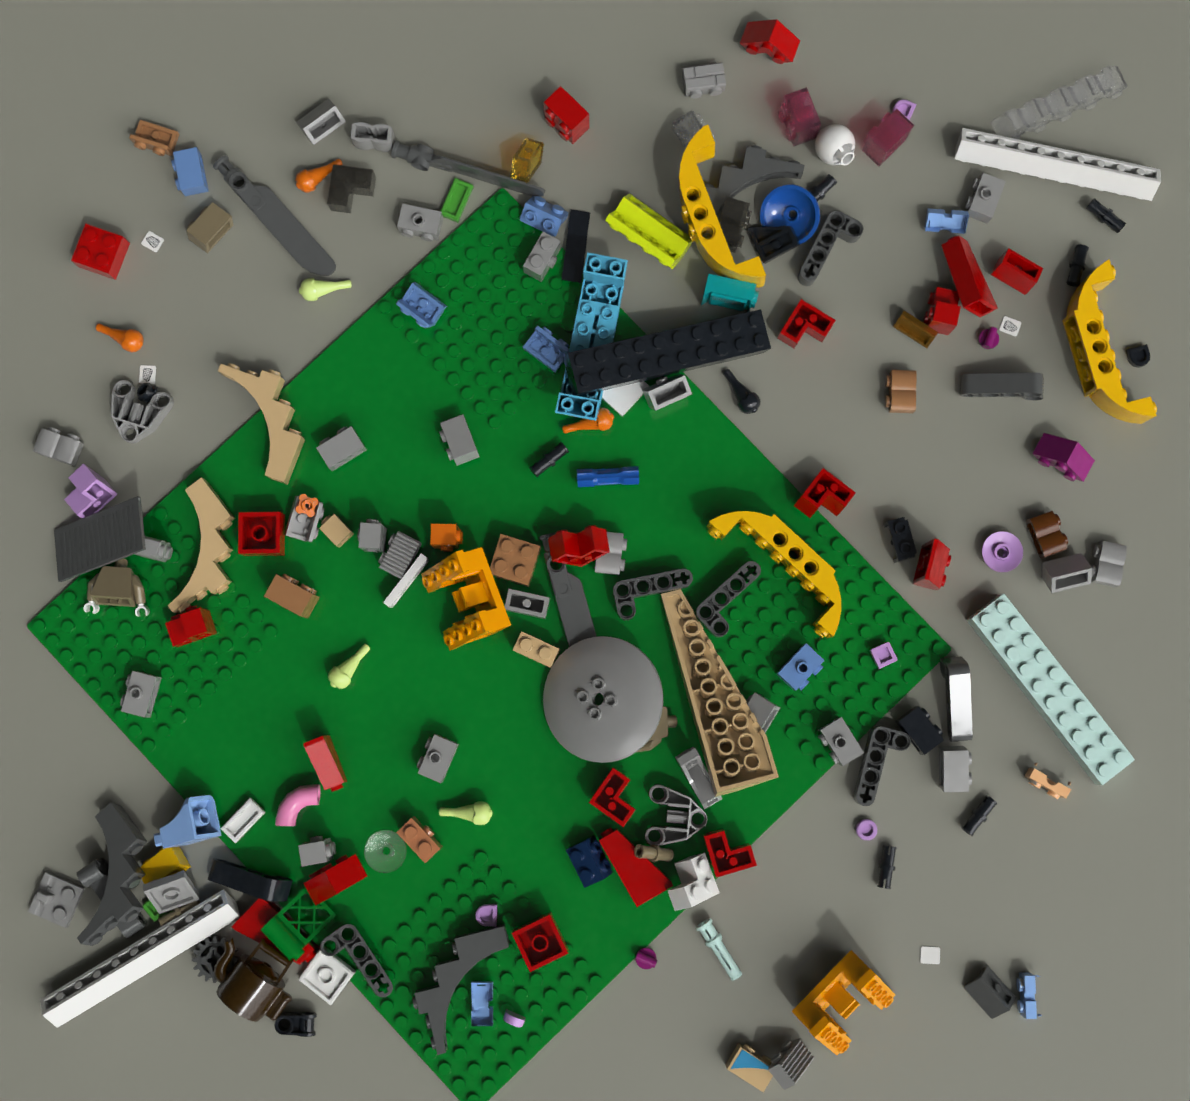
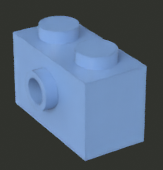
(800, 667)

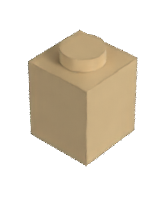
(336, 530)

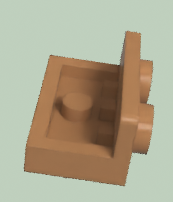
(155, 138)

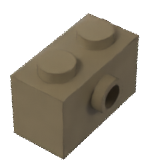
(209, 227)

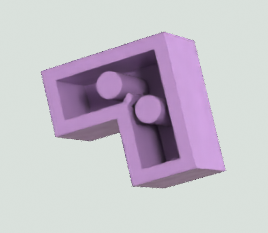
(91, 492)

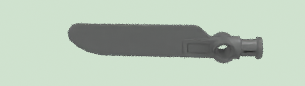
(422, 157)
(278, 221)
(570, 600)

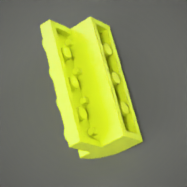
(649, 231)

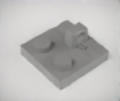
(171, 892)
(56, 899)

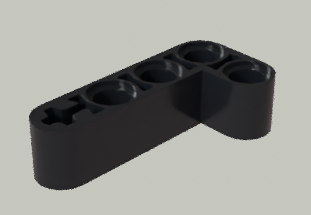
(250, 881)

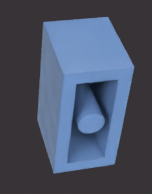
(190, 171)

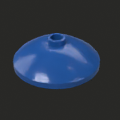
(783, 199)

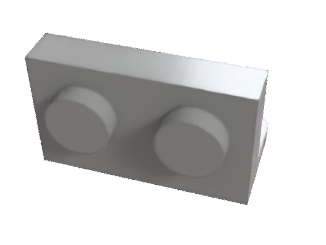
(302, 526)

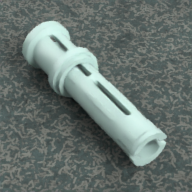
(713, 940)

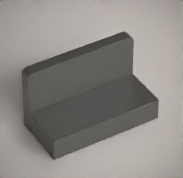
(990, 993)

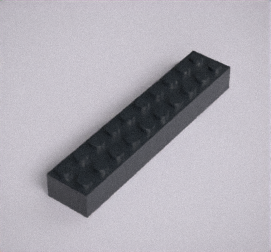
(666, 353)

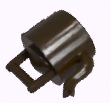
(252, 984)

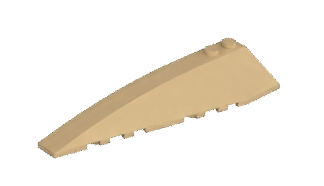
(727, 730)

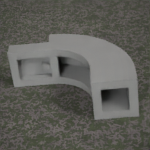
(697, 776)

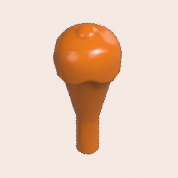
(308, 179)
(130, 339)
(603, 422)

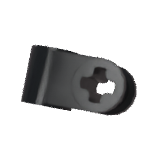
(298, 1024)

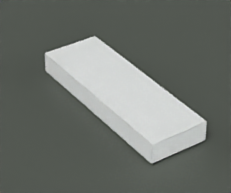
(406, 581)

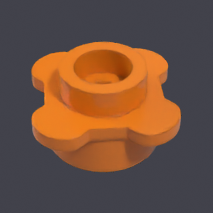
(312, 502)

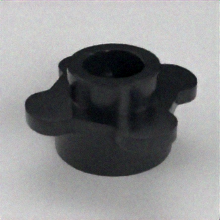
(146, 392)

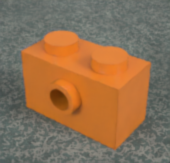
(446, 537)

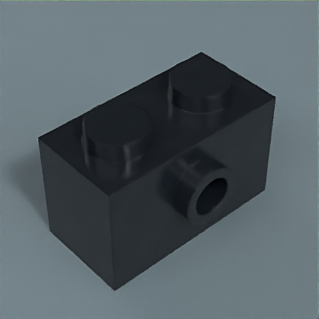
(920, 730)

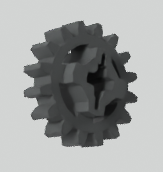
(216, 949)

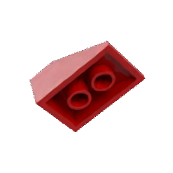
(931, 565)

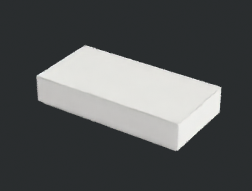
(243, 820)

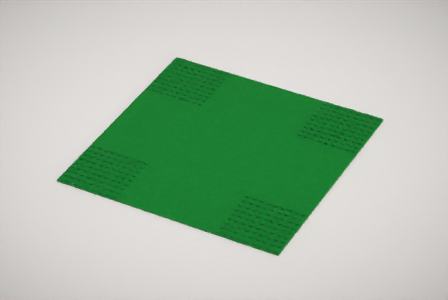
(258, 689)

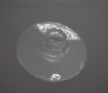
(374, 851)

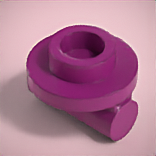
(989, 338)
(646, 958)

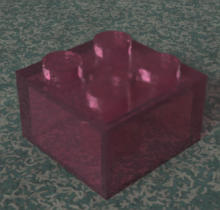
(799, 117)
(887, 137)

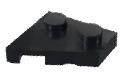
(773, 241)

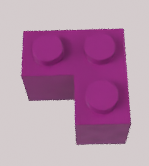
(1064, 455)

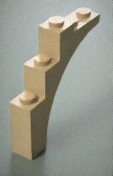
(284, 444)
(208, 574)

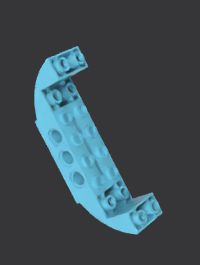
(594, 325)

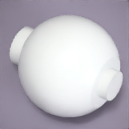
(835, 145)

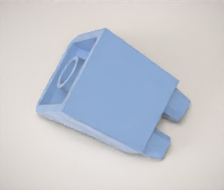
(192, 824)

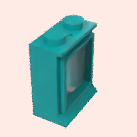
(730, 293)

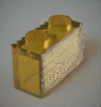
(527, 160)

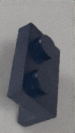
(589, 861)

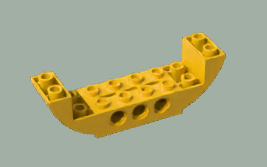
(1093, 353)
(821, 579)

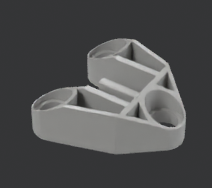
(152, 416)
(675, 834)

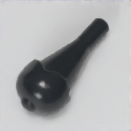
(747, 401)

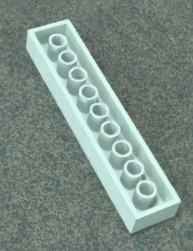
(1050, 690)

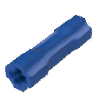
(613, 476)

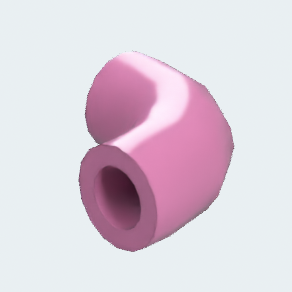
(295, 801)

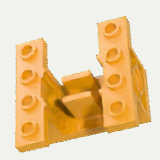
(479, 593)
(833, 992)

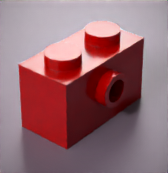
(1017, 271)

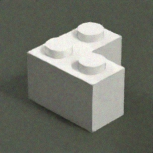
(696, 882)

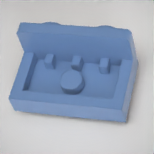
(543, 215)
(421, 306)
(546, 348)

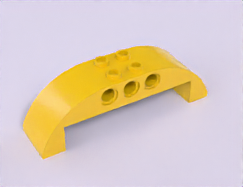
(697, 205)

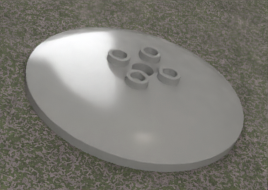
(629, 706)

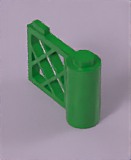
(287, 937)

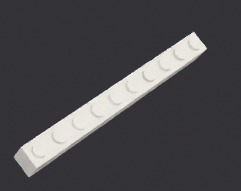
(1057, 164)
(139, 958)

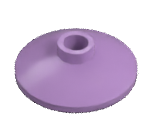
(1012, 551)

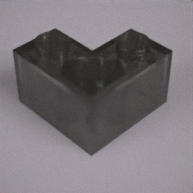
(347, 182)
(733, 219)

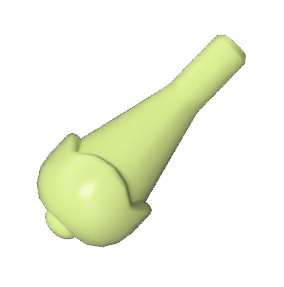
(313, 289)
(342, 674)
(478, 813)

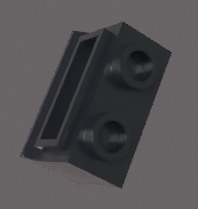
(901, 539)

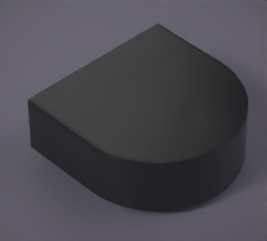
(1138, 356)

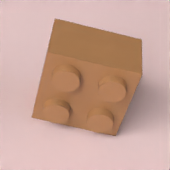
(515, 560)
(291, 596)

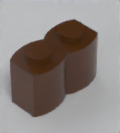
(1047, 534)

